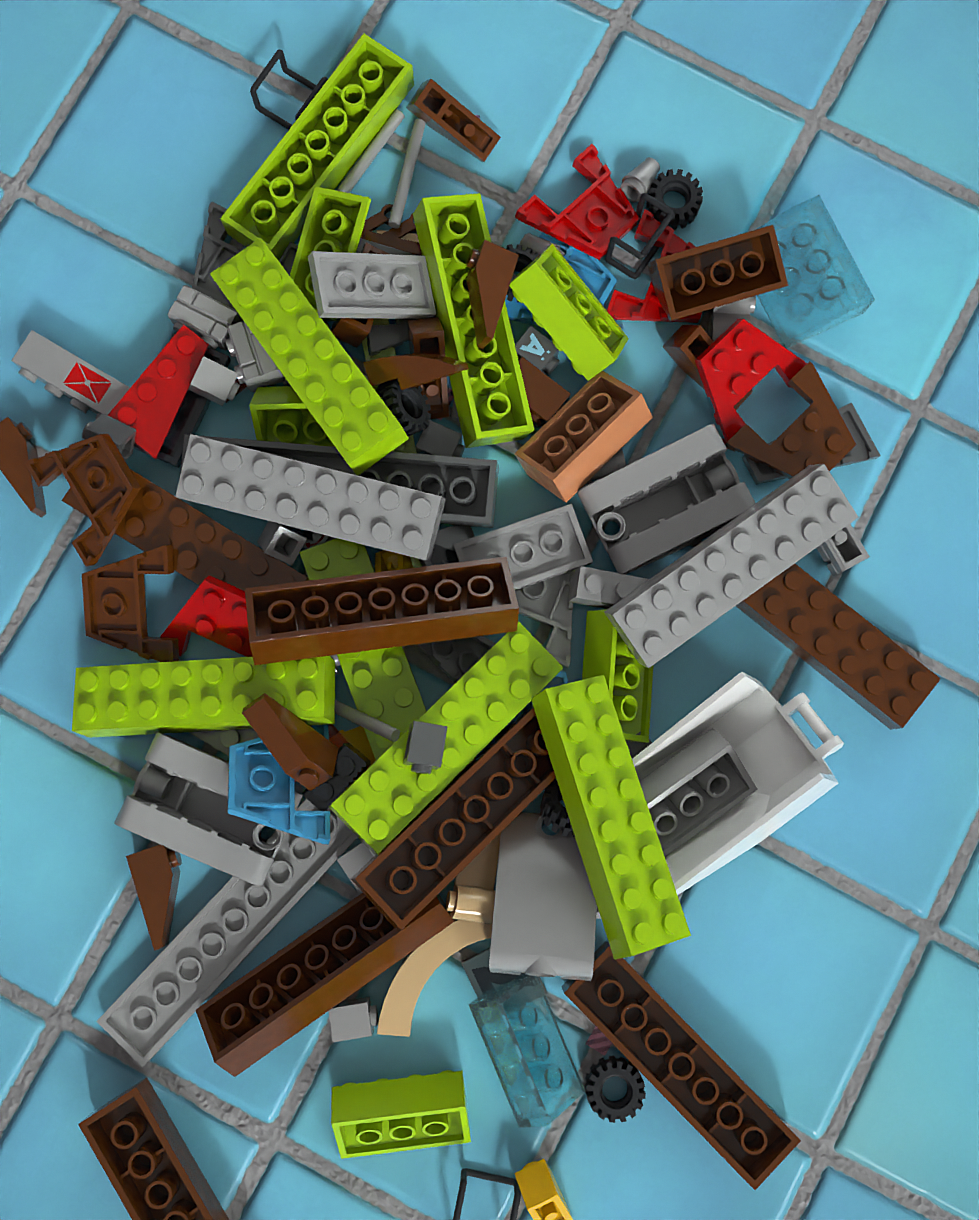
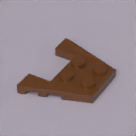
(812, 439)
(100, 484)
(117, 604)

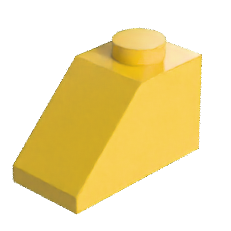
(542, 1192)

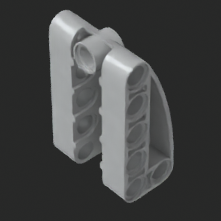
(666, 500)
(183, 806)
(542, 904)

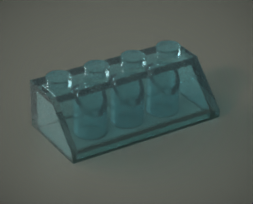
(527, 1050)

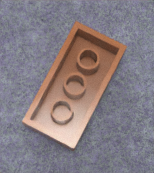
(584, 435)

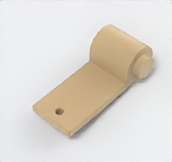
(474, 887)

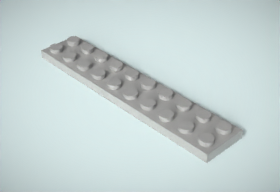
(218, 942)

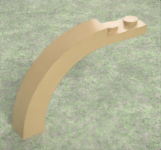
(418, 967)

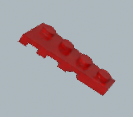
(160, 391)

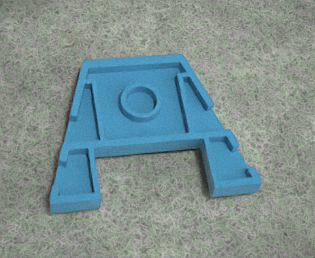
(588, 268)
(266, 794)

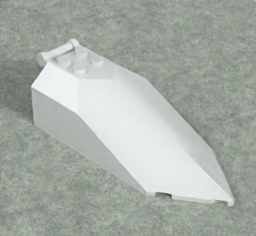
(775, 755)

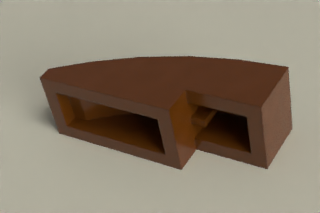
(412, 369)

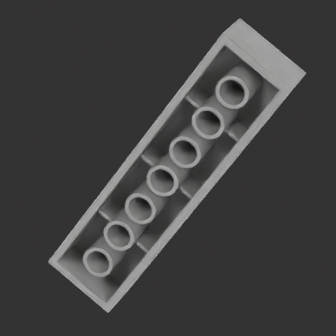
(310, 497)
(731, 564)

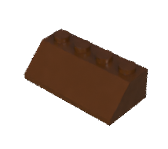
(718, 273)

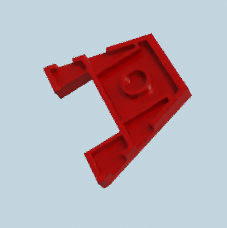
(590, 218)
(627, 307)
(736, 365)
(215, 613)

